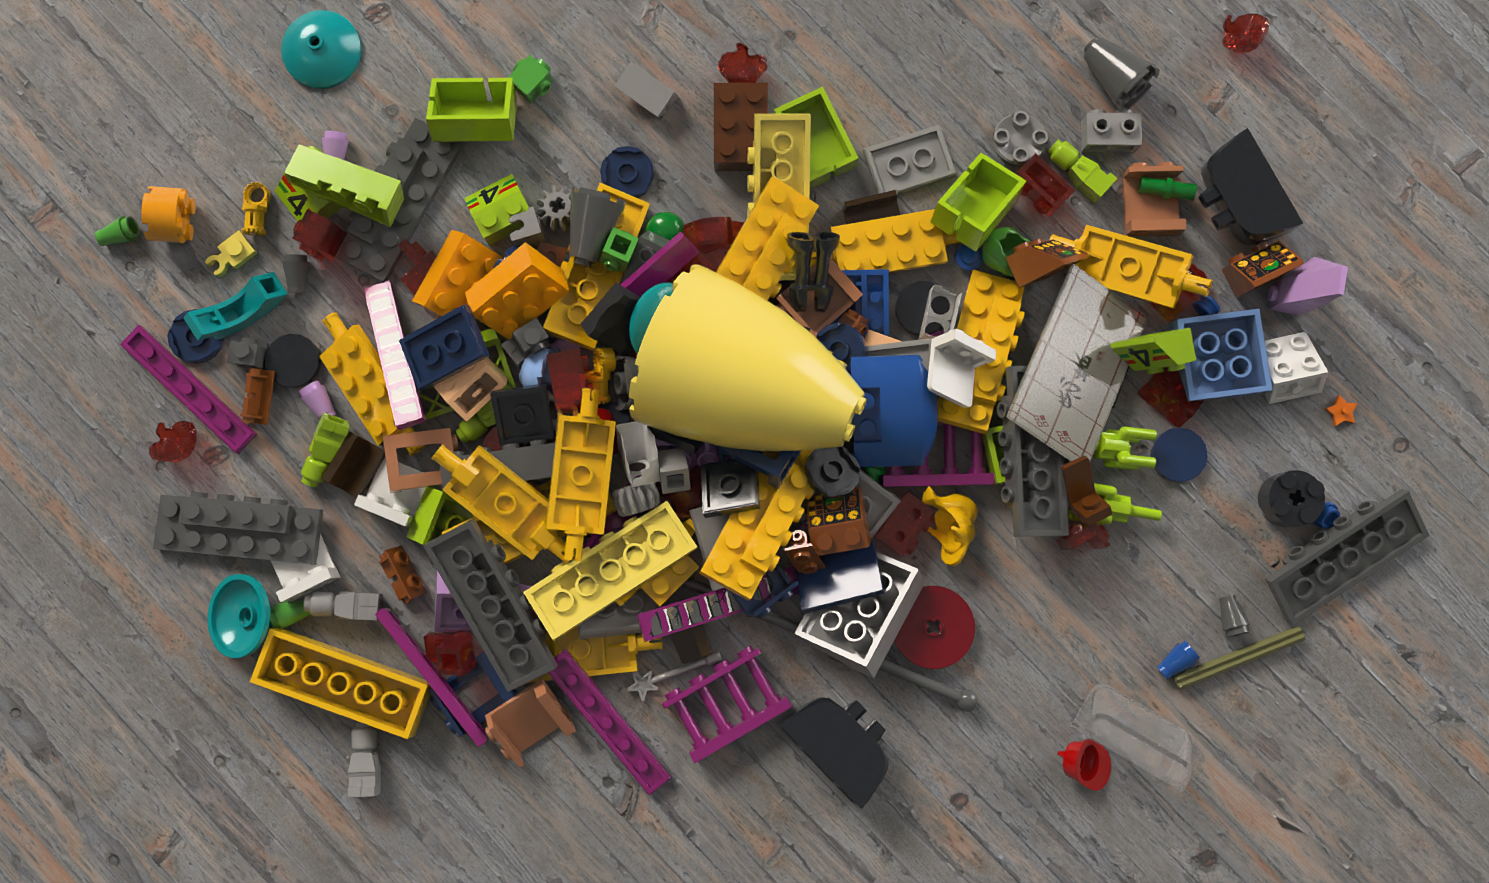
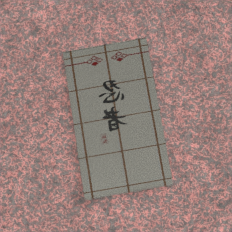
(1074, 369)

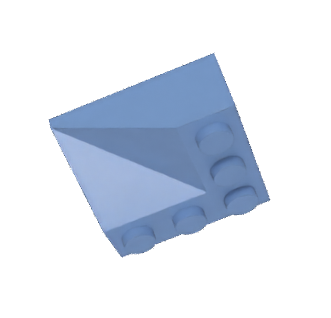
(1228, 356)

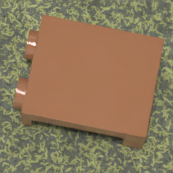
(843, 296)

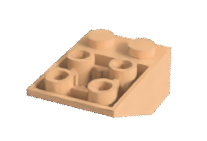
(472, 387)

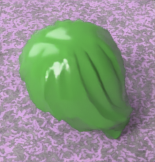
(999, 246)

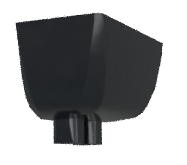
(1247, 193)
(840, 745)

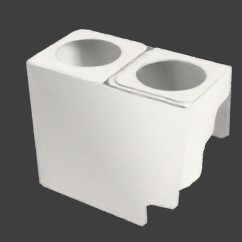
(930, 316)
(634, 444)

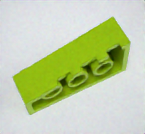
(346, 184)

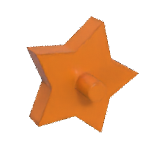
(1341, 411)

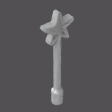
(647, 682)

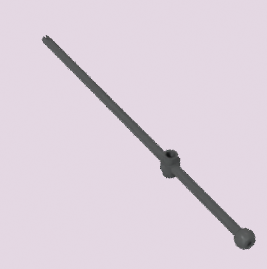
(965, 700)

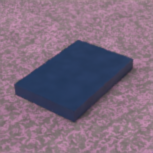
(444, 347)
(845, 579)

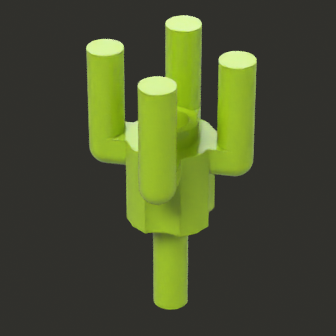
(1115, 448)
(1120, 507)

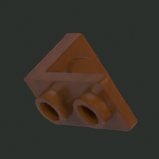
(1081, 492)

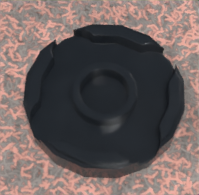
(912, 305)
(293, 360)
(832, 472)

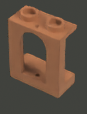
(413, 439)

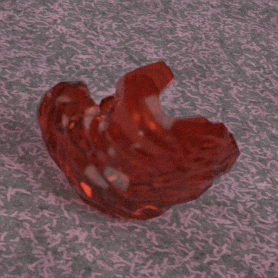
(1244, 32)
(740, 66)
(174, 443)

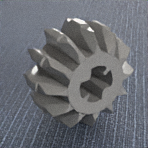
(547, 208)
(637, 499)

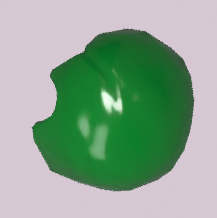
(665, 224)

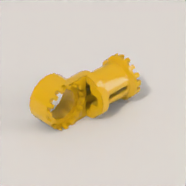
(255, 210)
(604, 364)

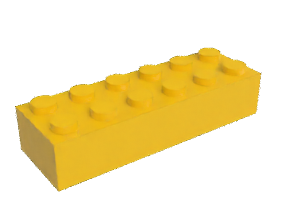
(342, 682)

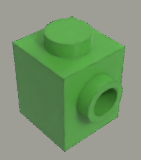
(531, 78)
(618, 250)

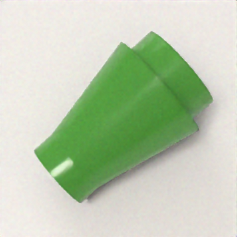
(119, 231)
(287, 613)

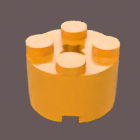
(168, 214)

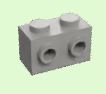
(1111, 131)

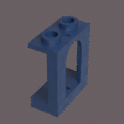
(774, 469)
(780, 591)
(456, 682)

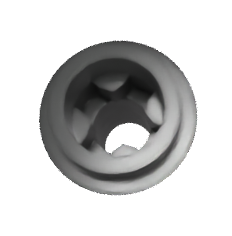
(295, 272)
(1233, 618)

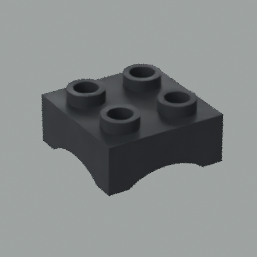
(611, 319)

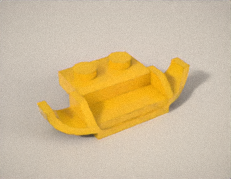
(670, 580)

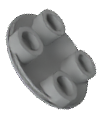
(1019, 138)

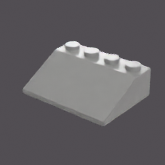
(866, 628)

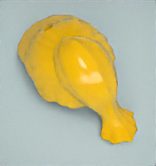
(953, 524)

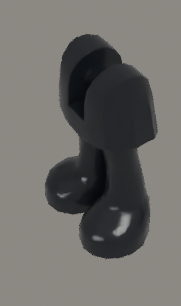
(803, 245)

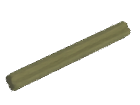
(1238, 658)

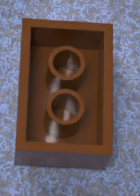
(734, 122)

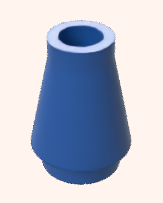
(1178, 660)

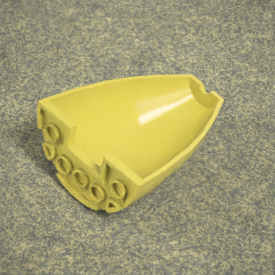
(739, 372)

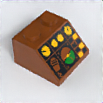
(1041, 260)
(1260, 267)
(838, 523)

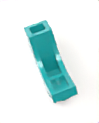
(243, 309)

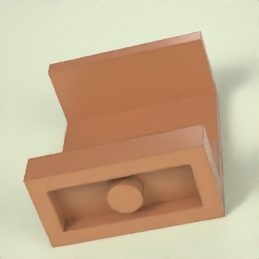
(1150, 213)
(527, 720)

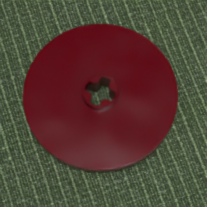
(955, 629)

